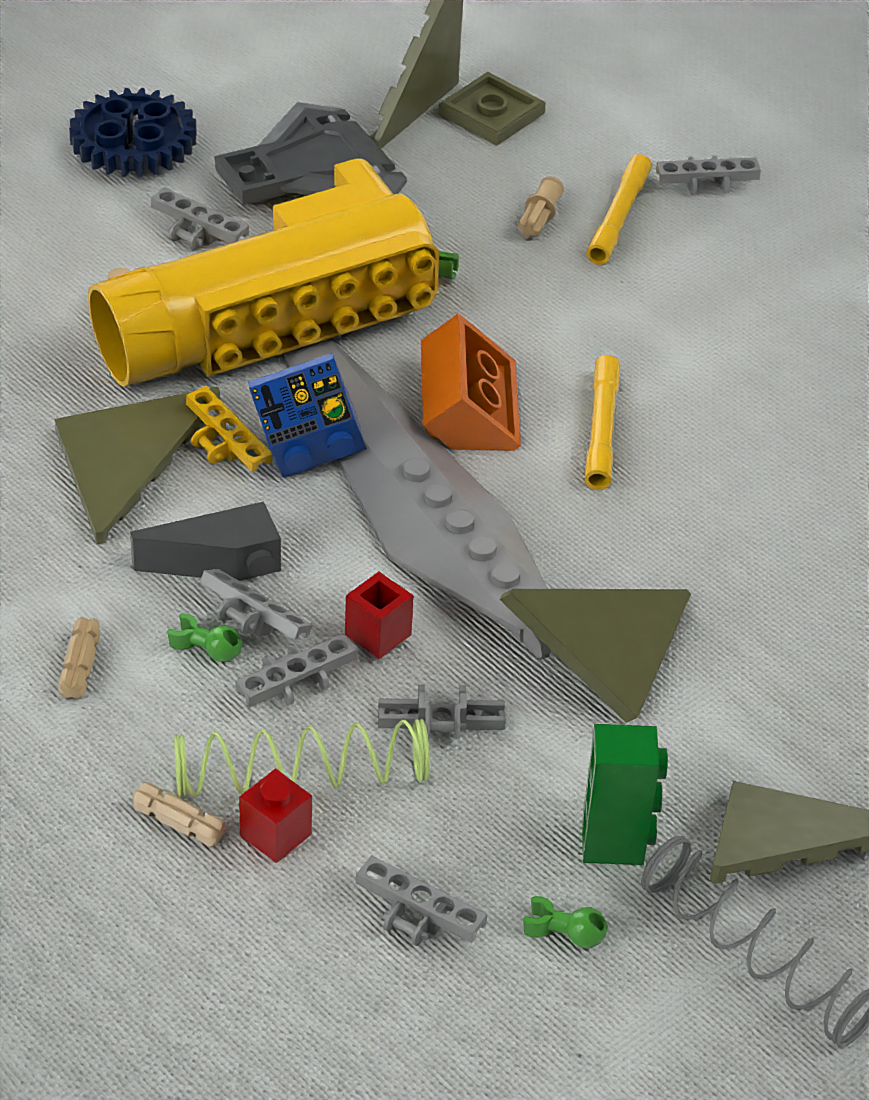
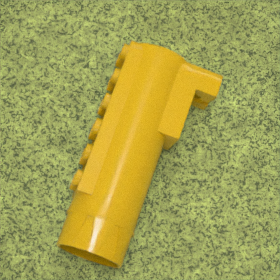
(321, 273)

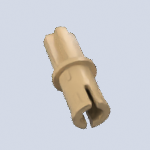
(541, 206)

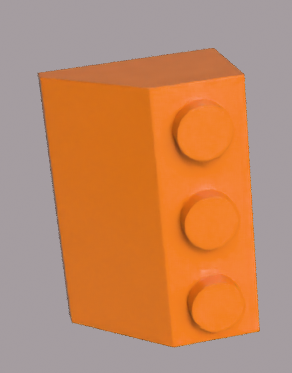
(469, 389)

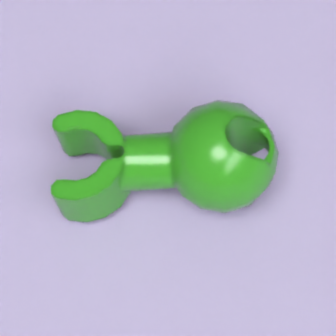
(220, 643)
(584, 926)

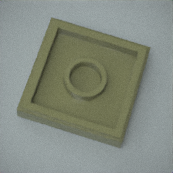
(492, 108)

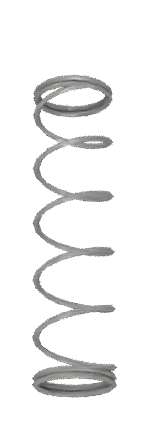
(673, 876)

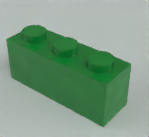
(622, 794)

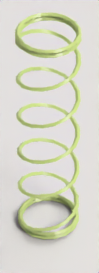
(420, 755)

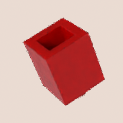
(378, 615)
(275, 815)

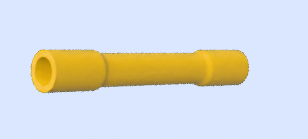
(608, 232)
(599, 455)

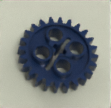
(105, 130)

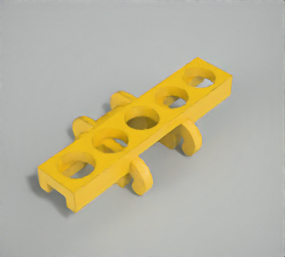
(216, 426)

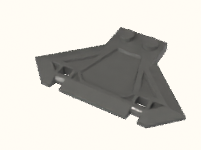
(302, 156)

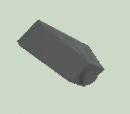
(233, 540)

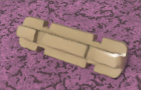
(79, 658)
(179, 814)

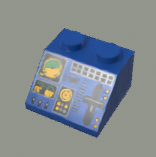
(307, 415)

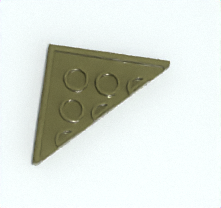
(429, 73)
(122, 450)
(605, 635)
(776, 827)

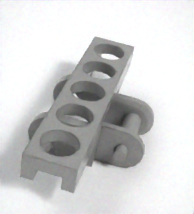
(721, 169)
(190, 213)
(241, 597)
(305, 661)
(457, 713)
(434, 918)

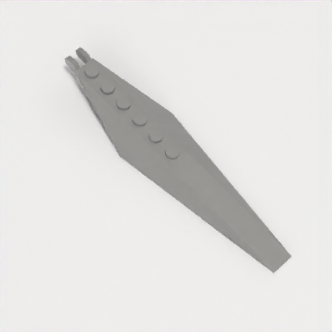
(428, 506)

